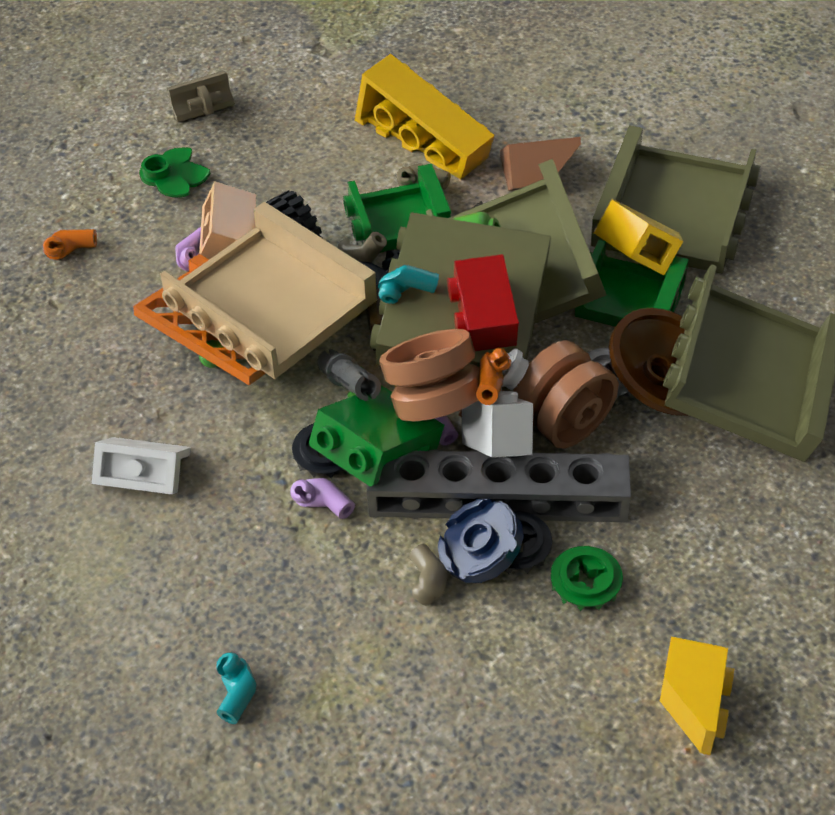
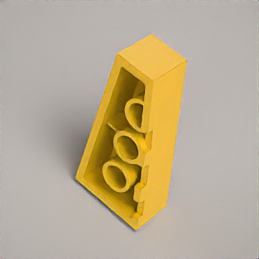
(421, 117)

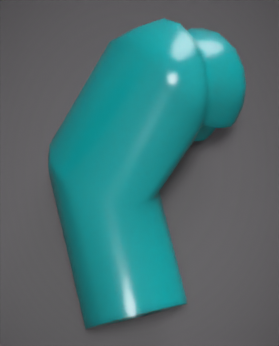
(403, 278)
(239, 685)

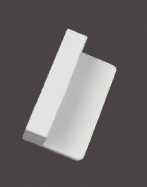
(138, 465)

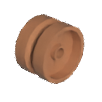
(432, 374)
(567, 393)

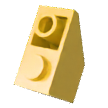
(639, 236)
(693, 690)

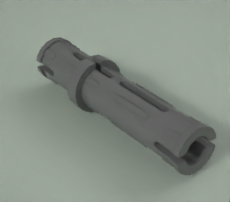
(345, 372)

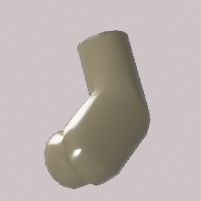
(409, 175)
(365, 252)
(432, 577)

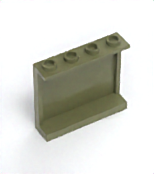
(686, 193)
(546, 210)
(433, 246)
(752, 370)

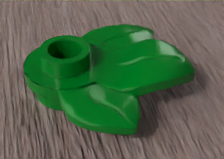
(173, 172)

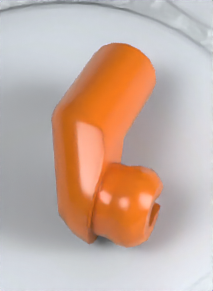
(66, 241)
(491, 375)

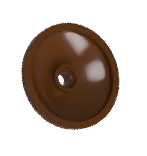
(642, 354)

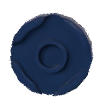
(480, 541)

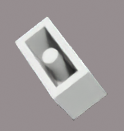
(499, 428)

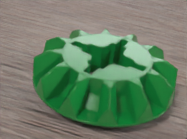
(594, 563)

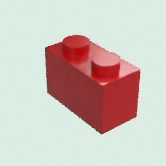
(484, 302)

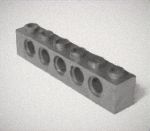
(541, 484)

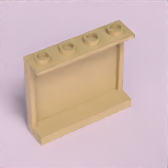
(273, 292)

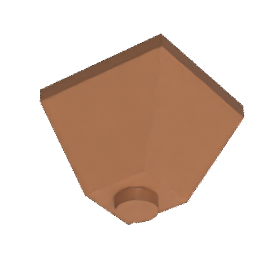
(522, 159)

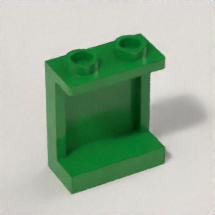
(390, 208)
(632, 288)
(369, 434)

